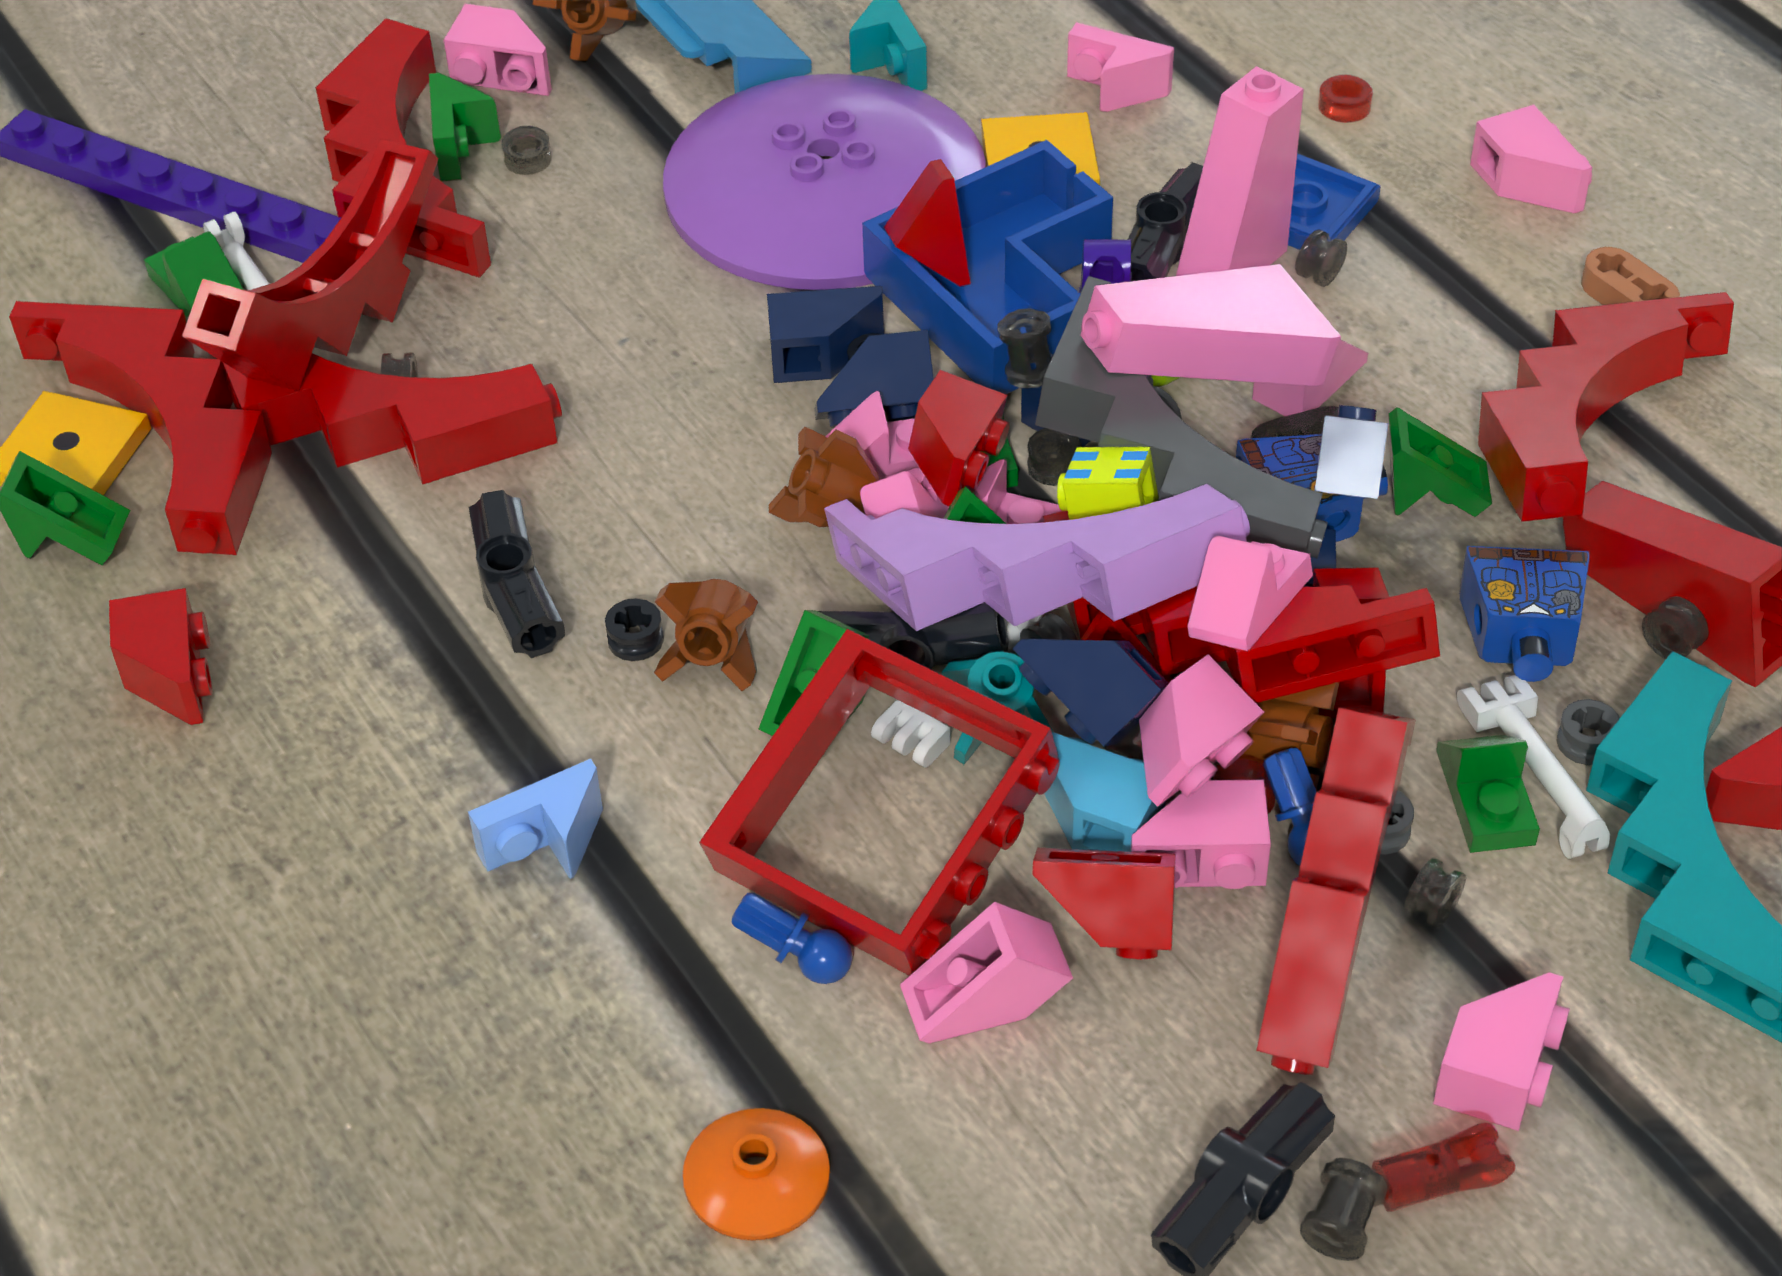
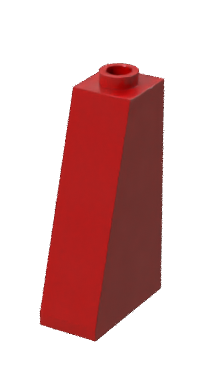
(1661, 552)

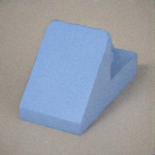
(549, 812)

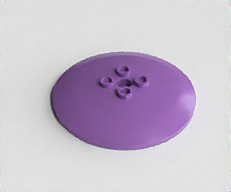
(764, 203)

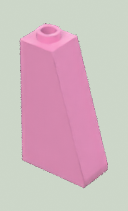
(1246, 178)
(1212, 326)

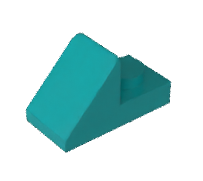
(888, 39)

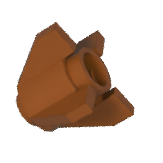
(591, 21)
(822, 476)
(709, 628)
(1295, 723)

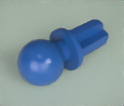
(1294, 795)
(821, 954)

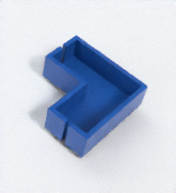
(1019, 232)

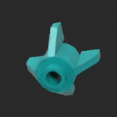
(999, 679)

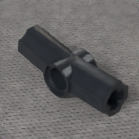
(1163, 225)
(510, 577)
(954, 639)
(1242, 1179)

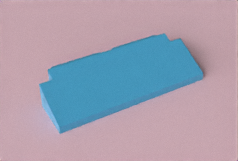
(728, 30)

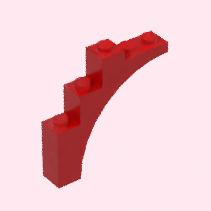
(319, 304)

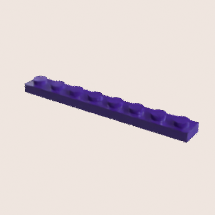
(164, 184)

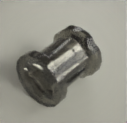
(1026, 347)
(1343, 1209)

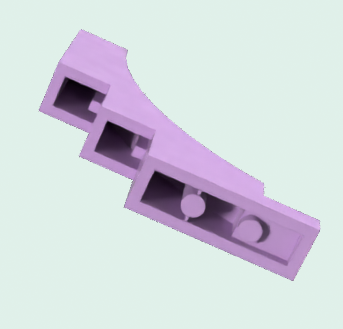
(1113, 560)

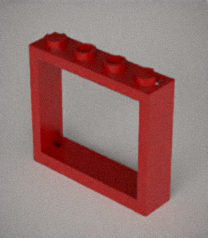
(802, 742)

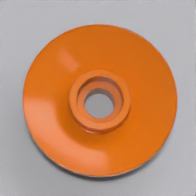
(762, 1197)

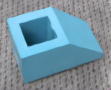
(1098, 796)

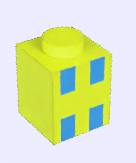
(1107, 481)

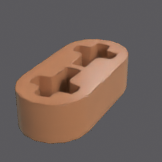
(1620, 277)

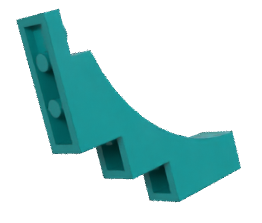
(1705, 921)

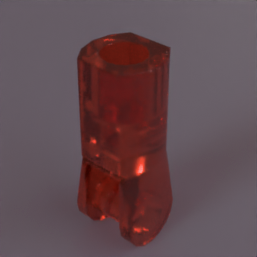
(1434, 1168)

